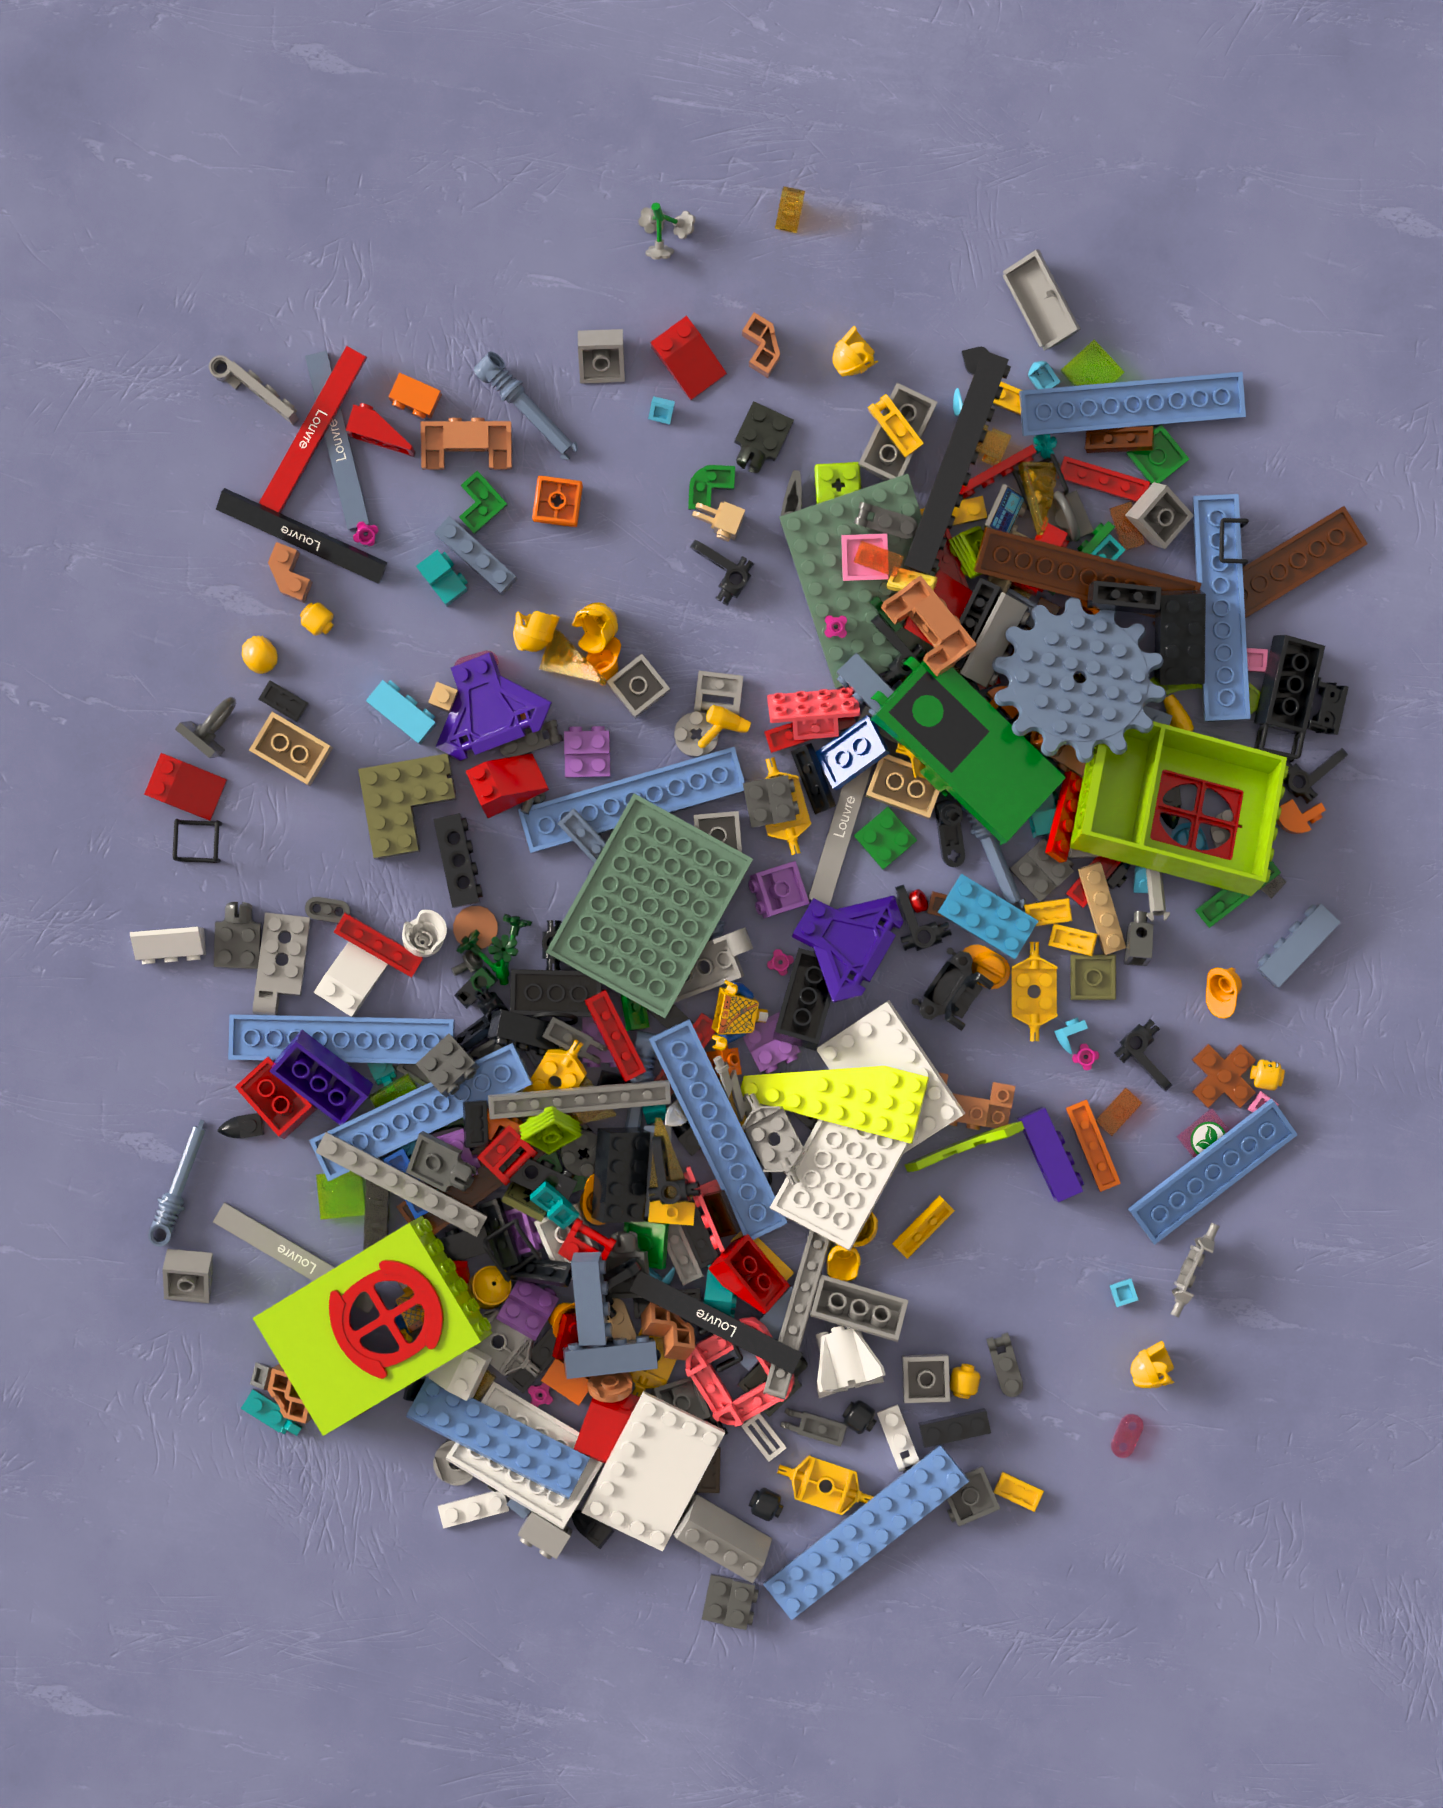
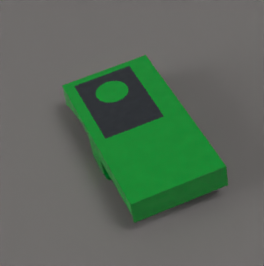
(967, 748)

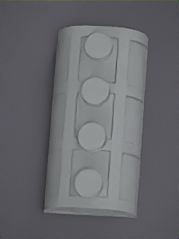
(1040, 300)

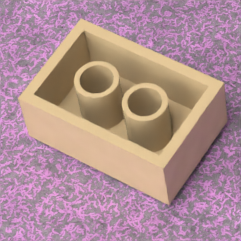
(291, 748)
(896, 786)

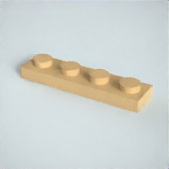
(1102, 908)

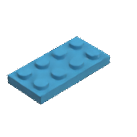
(987, 916)

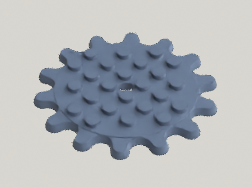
(1071, 711)

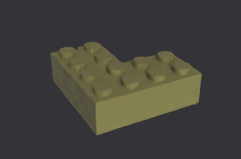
(391, 794)

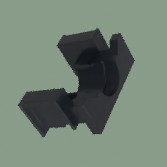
(1331, 709)

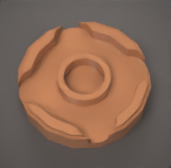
(476, 918)
(610, 1387)

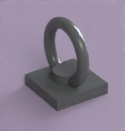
(1069, 515)
(203, 734)

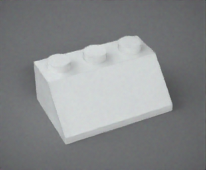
(168, 944)
(554, 1236)

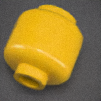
(317, 618)
(1267, 1075)
(964, 1381)

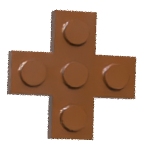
(1223, 1076)

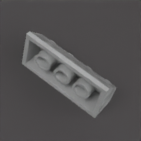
(881, 454)
(992, 640)
(859, 1308)
(723, 1538)

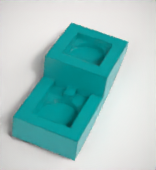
(555, 1204)

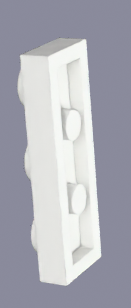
(472, 1508)

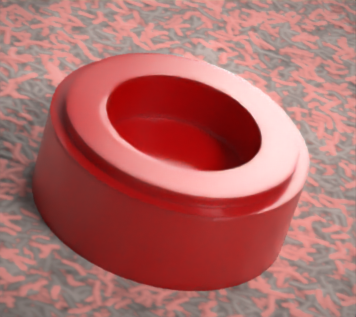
(918, 901)

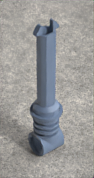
(492, 370)
(996, 861)
(646, 1054)
(172, 1202)

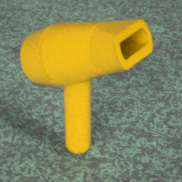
(1180, 716)
(722, 719)

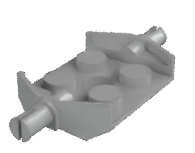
(760, 1126)
(1194, 1259)
(516, 1349)

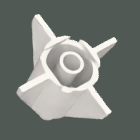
(845, 1362)

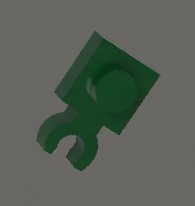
(877, 604)

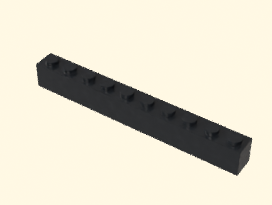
(956, 462)

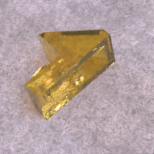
(790, 209)

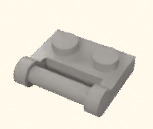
(718, 685)

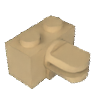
(726, 520)

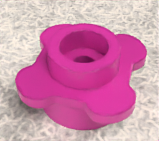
(368, 539)
(831, 621)
(778, 955)
(1079, 1057)
(536, 1400)

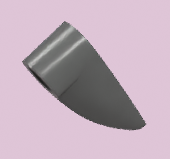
(793, 495)

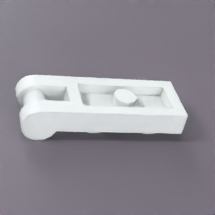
(897, 1436)

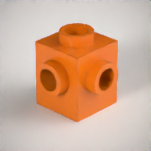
(728, 1055)

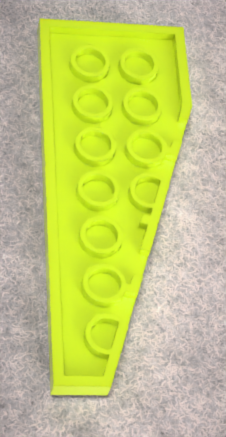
(861, 1098)

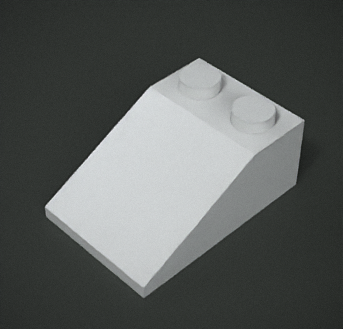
(350, 979)
(462, 1374)

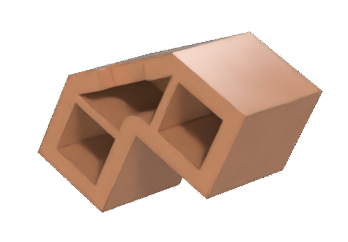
(762, 333)
(282, 565)
(676, 1334)
(287, 1397)

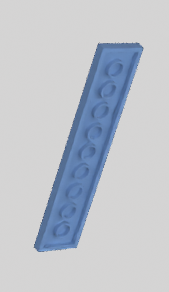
(1132, 403)
(1225, 628)
(667, 787)
(347, 1037)
(426, 1109)
(717, 1128)
(866, 1532)

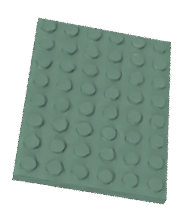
(817, 556)
(649, 905)

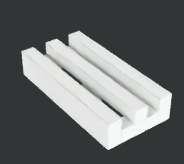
(775, 1451)

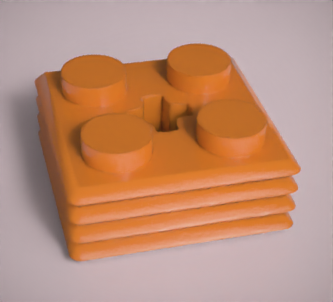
(547, 490)

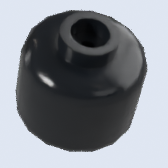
(859, 1417)
(766, 1504)

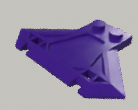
(488, 709)
(849, 941)

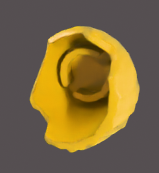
(259, 654)
(843, 1263)

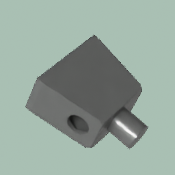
(1138, 949)

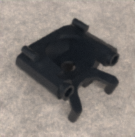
(952, 990)

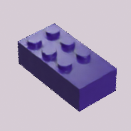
(321, 1077)
(1050, 1155)

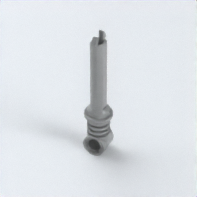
(1156, 895)

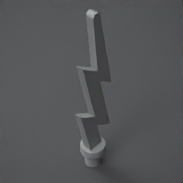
(731, 1084)

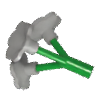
(653, 219)

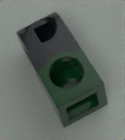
(481, 978)

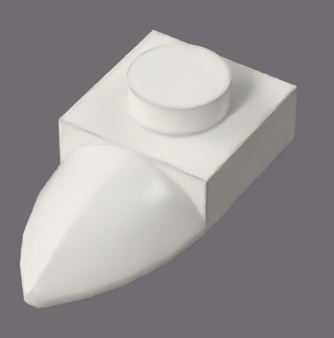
(675, 1115)

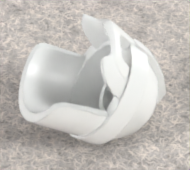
(426, 927)

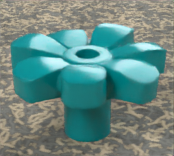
(1045, 444)

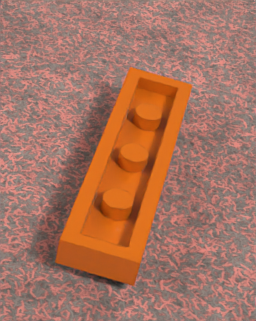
(1093, 1145)

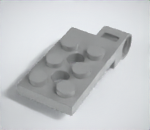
(236, 375)
(723, 962)
(280, 979)

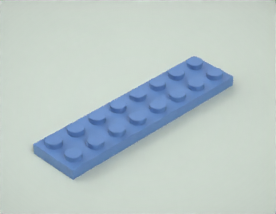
(1212, 1171)
(499, 1438)

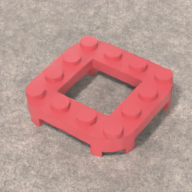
(714, 1391)

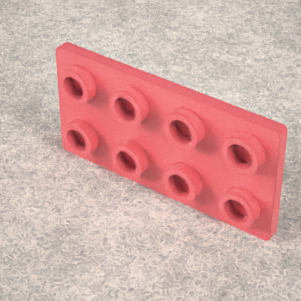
(813, 712)
(706, 1188)

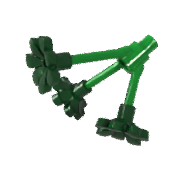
(502, 948)

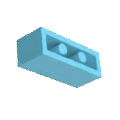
(402, 711)

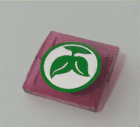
(1202, 1133)

